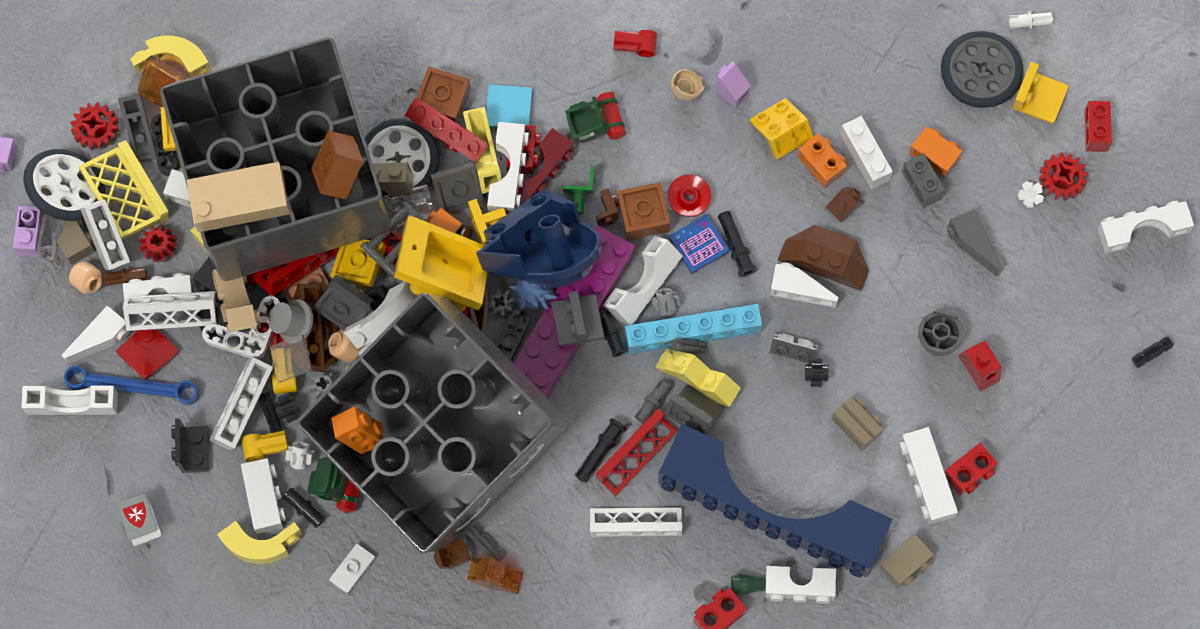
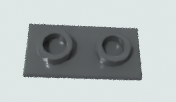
(784, 346)

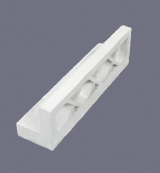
(167, 303)
(635, 528)

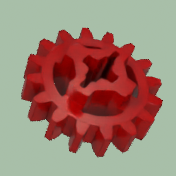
(88, 119)
(1060, 185)

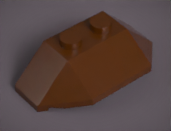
(827, 256)
(321, 329)

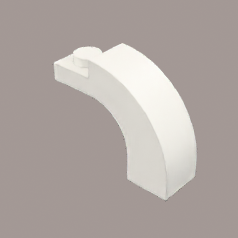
(373, 325)

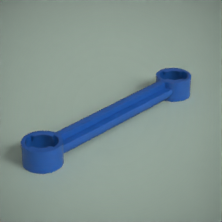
(132, 385)

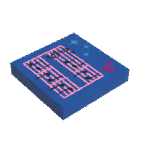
(699, 244)

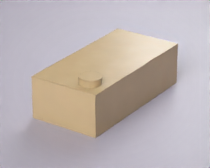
(238, 197)

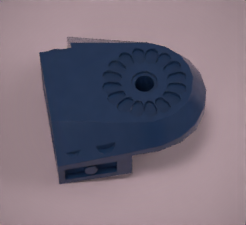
(541, 243)

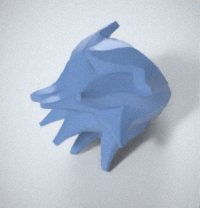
(532, 295)

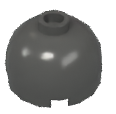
(940, 333)

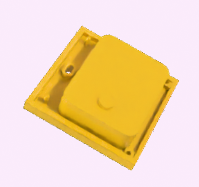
(441, 264)

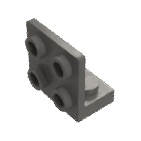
(693, 409)

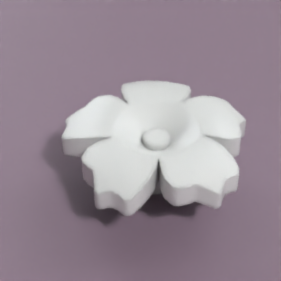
(1031, 194)

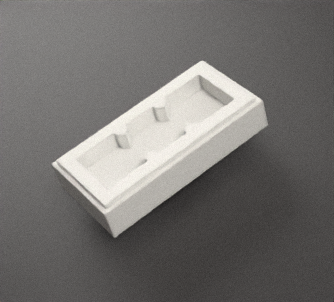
(352, 568)

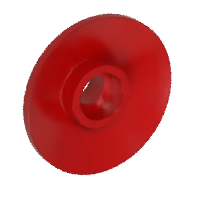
(692, 186)

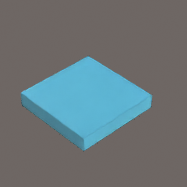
(508, 105)

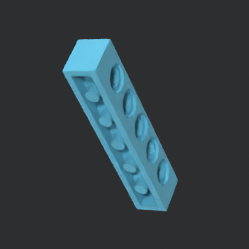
(700, 327)

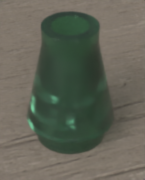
(745, 584)

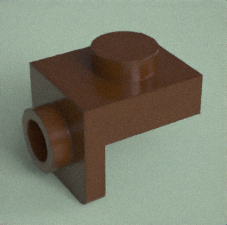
(610, 203)
(845, 203)
(454, 555)

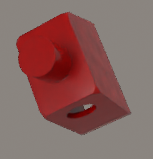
(980, 364)

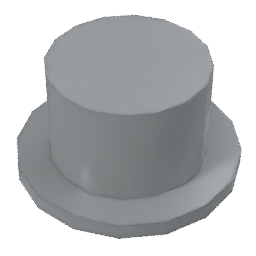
(291, 319)

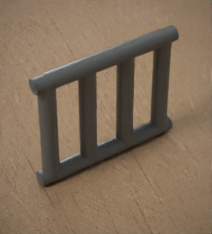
(369, 247)

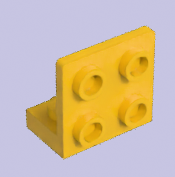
(1040, 95)
(783, 127)

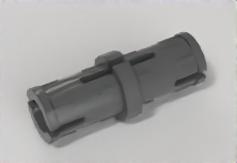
(653, 401)

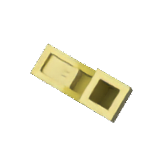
(173, 49)
(258, 550)

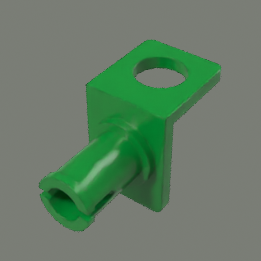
(578, 192)

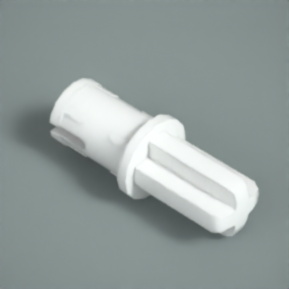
(1029, 20)

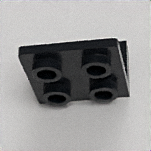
(190, 448)

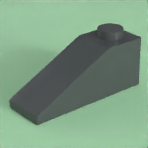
(137, 125)
(973, 239)

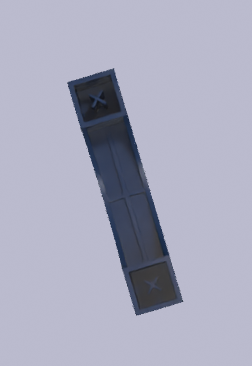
(843, 537)

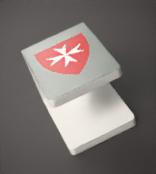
(139, 519)

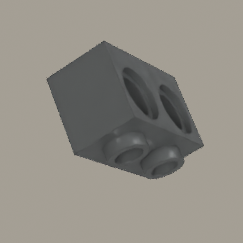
(923, 180)

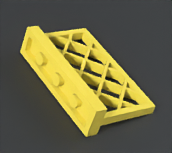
(138, 178)

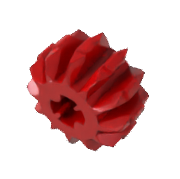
(167, 243)

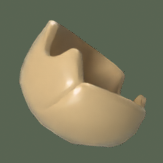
(686, 85)

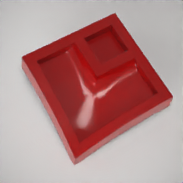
(147, 352)

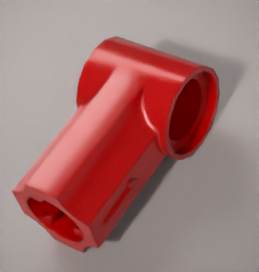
(641, 43)

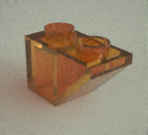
(494, 575)

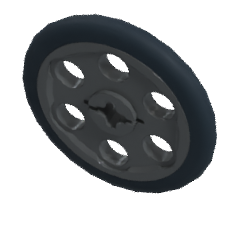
(982, 41)

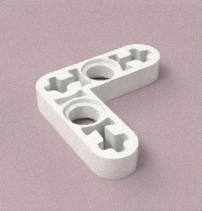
(253, 337)

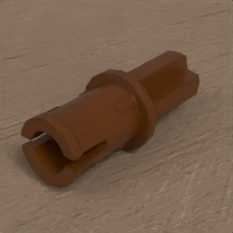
(124, 276)

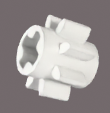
(299, 455)

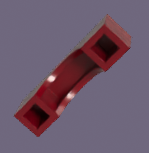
(555, 151)

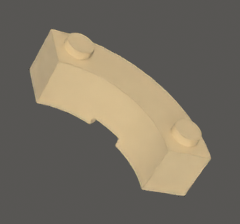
(236, 305)

